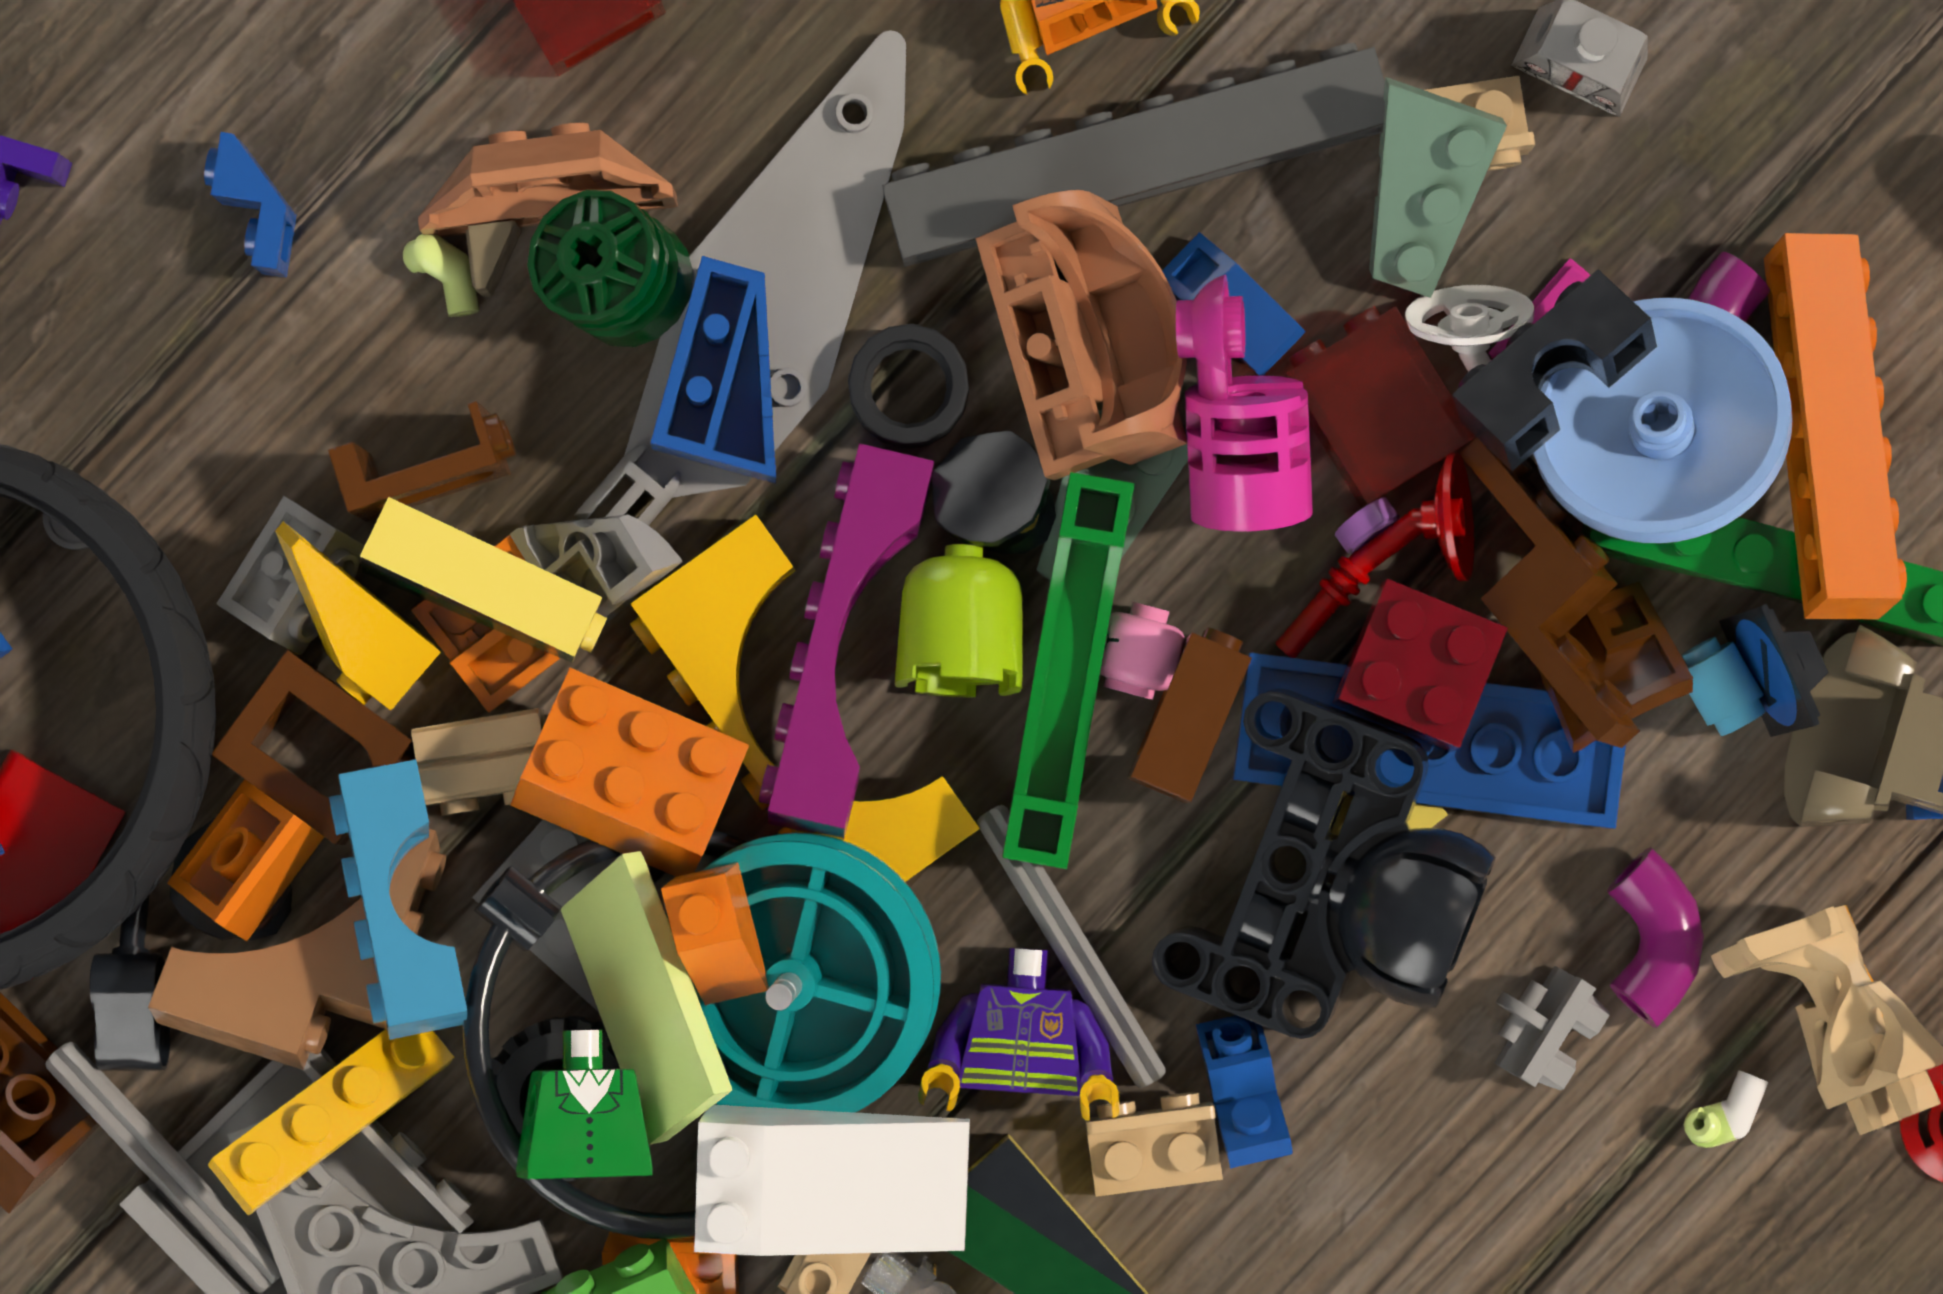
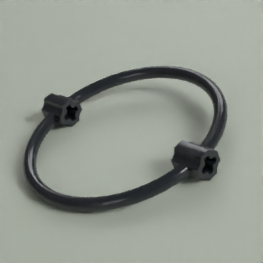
(521, 914)

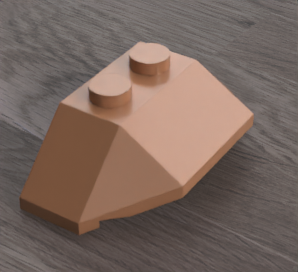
(528, 177)

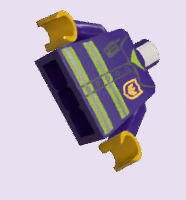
(1022, 1041)

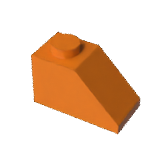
(715, 933)

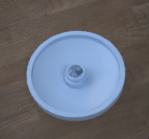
(1677, 437)

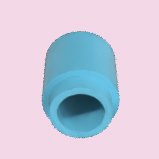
(1723, 686)

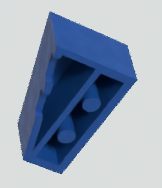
(720, 376)

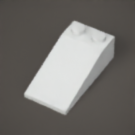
(829, 1182)

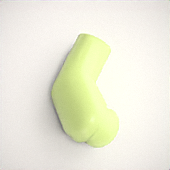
(447, 264)

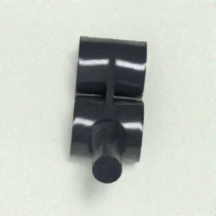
(120, 995)

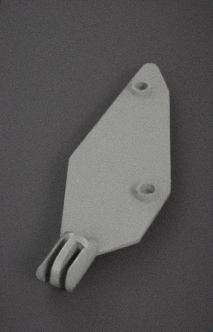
(810, 234)

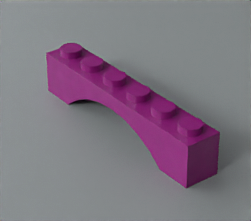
(879, 518)

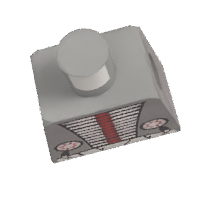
(1583, 53)

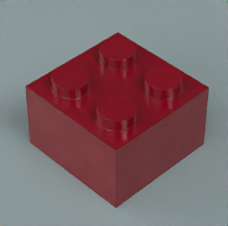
(1419, 665)

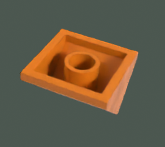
(245, 860)

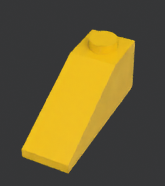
(360, 633)

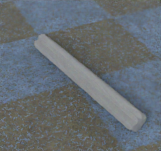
(1076, 956)
(164, 1166)

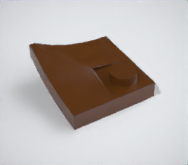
(1631, 653)

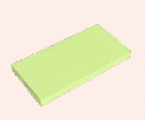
(646, 996)

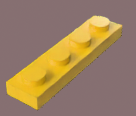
(327, 1115)

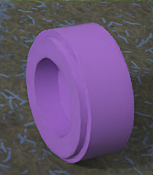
(1366, 524)

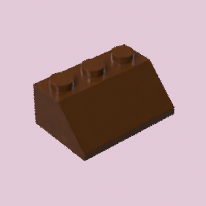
(37, 1114)

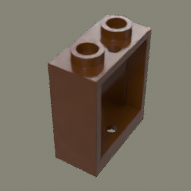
(1190, 715)

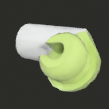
(1727, 1119)

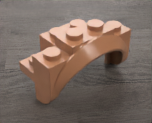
(1088, 341)

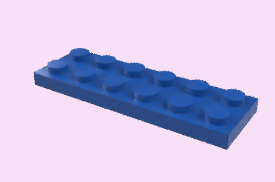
(1507, 764)

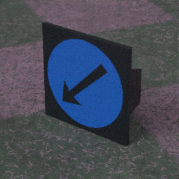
(1783, 666)

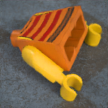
(1066, 22)

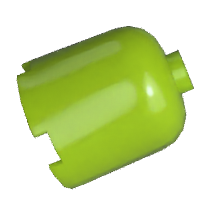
(960, 625)

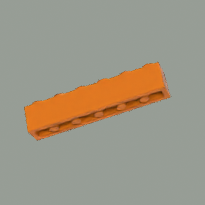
(1836, 442)

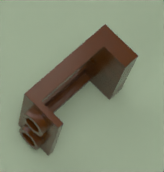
(367, 492)
(300, 678)

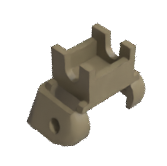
(1873, 738)

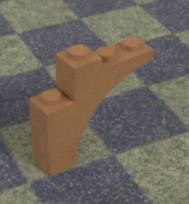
(278, 995)

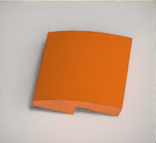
(483, 657)

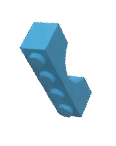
(416, 978)

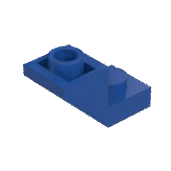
(243, 183)
(1267, 325)
(1243, 1090)

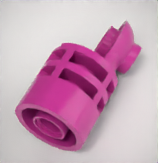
(1242, 431)

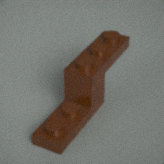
(1551, 593)

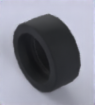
(903, 338)

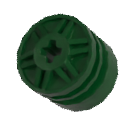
(633, 290)

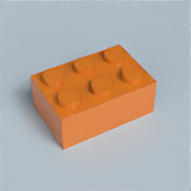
(629, 774)

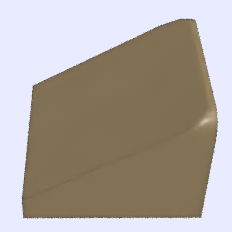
(489, 253)

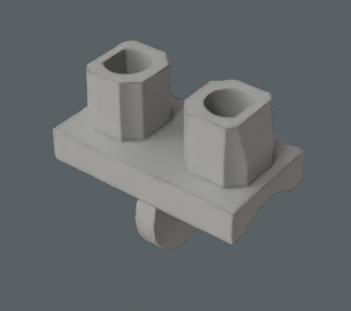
(1542, 1023)

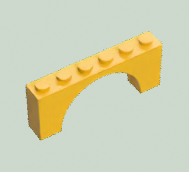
(702, 626)

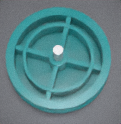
(845, 975)

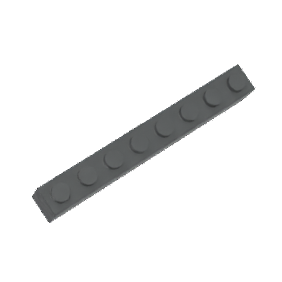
(1143, 153)

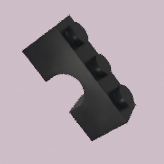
(1587, 329)

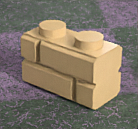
(475, 758)

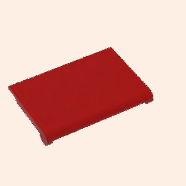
(49, 838)

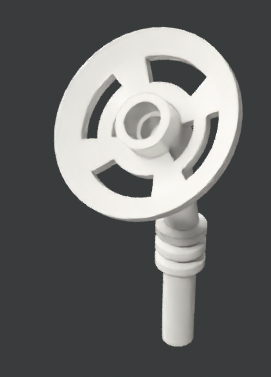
(1469, 321)

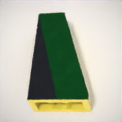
(481, 582)
(1031, 1235)

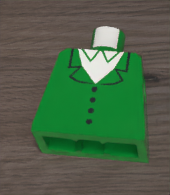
(583, 1118)

